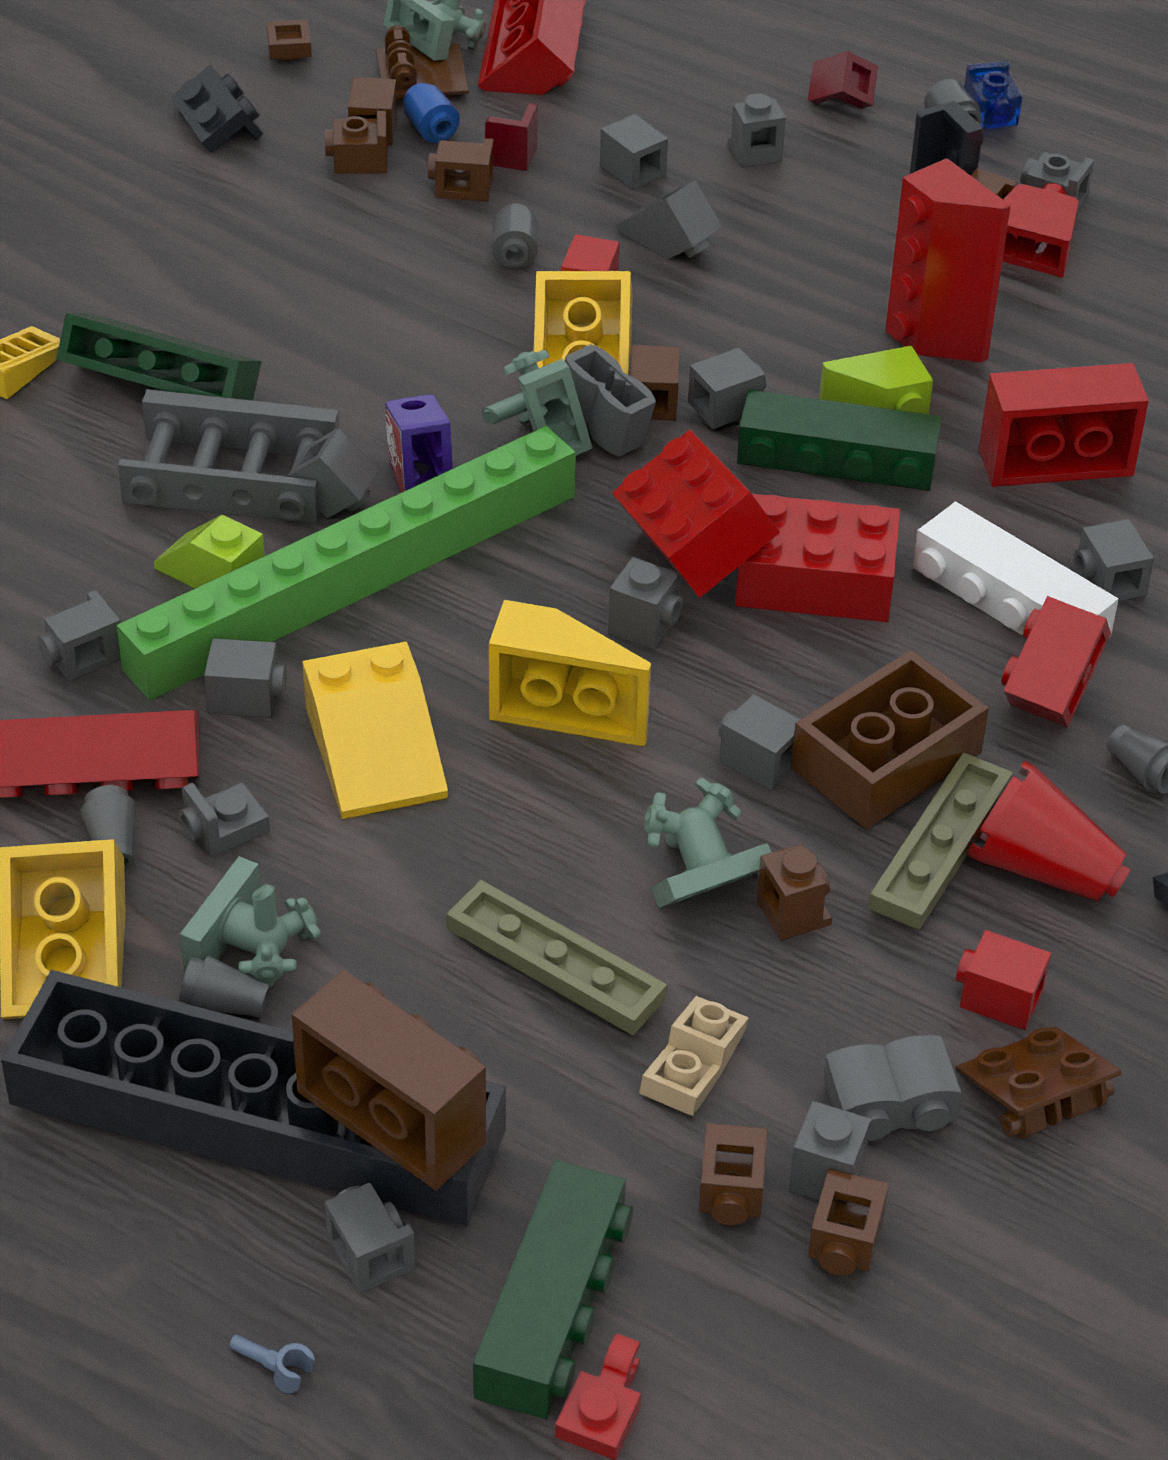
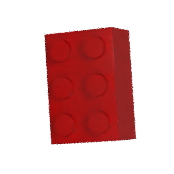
(1062, 424)
(695, 512)
(824, 560)

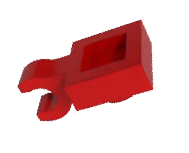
(603, 1407)

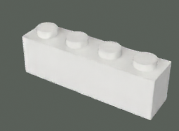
(1000, 570)

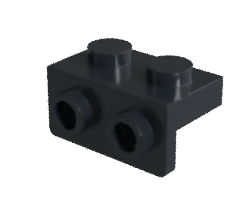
(214, 108)
(946, 133)

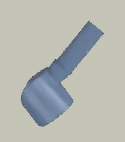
(290, 1355)

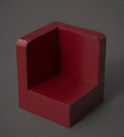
(844, 78)
(513, 139)

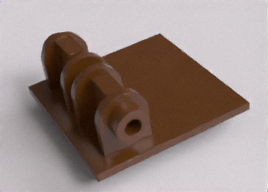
(412, 66)
(1042, 1080)

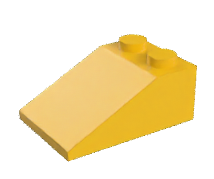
(582, 311)
(565, 677)
(373, 729)
(59, 914)

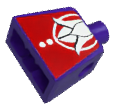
(417, 433)

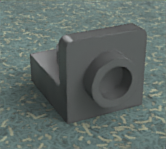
(223, 818)

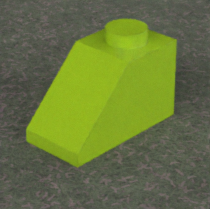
(880, 380)
(211, 551)

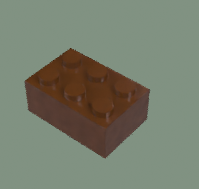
(888, 738)
(390, 1078)

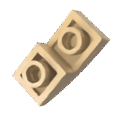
(695, 1055)

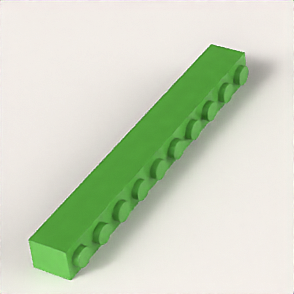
(348, 560)

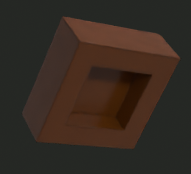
(288, 39)

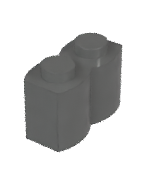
(612, 403)
(895, 1084)

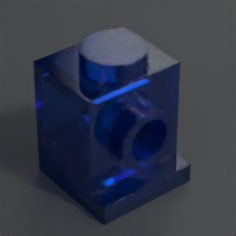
(994, 93)

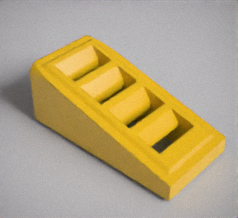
(21, 366)

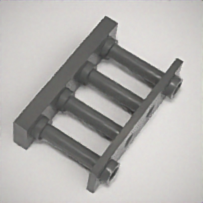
(225, 424)

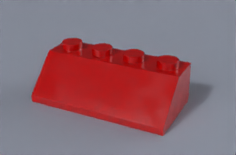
(531, 45)
(946, 263)
(99, 749)

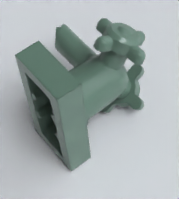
(434, 24)
(547, 397)
(700, 845)
(246, 917)

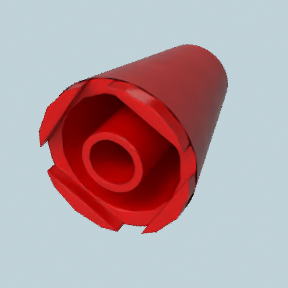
(1049, 839)

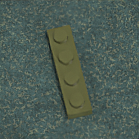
(939, 842)
(557, 957)

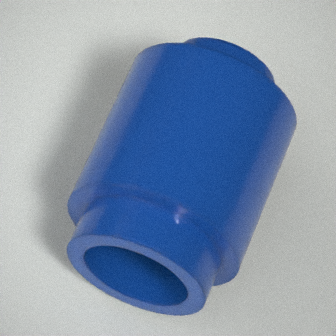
(431, 112)

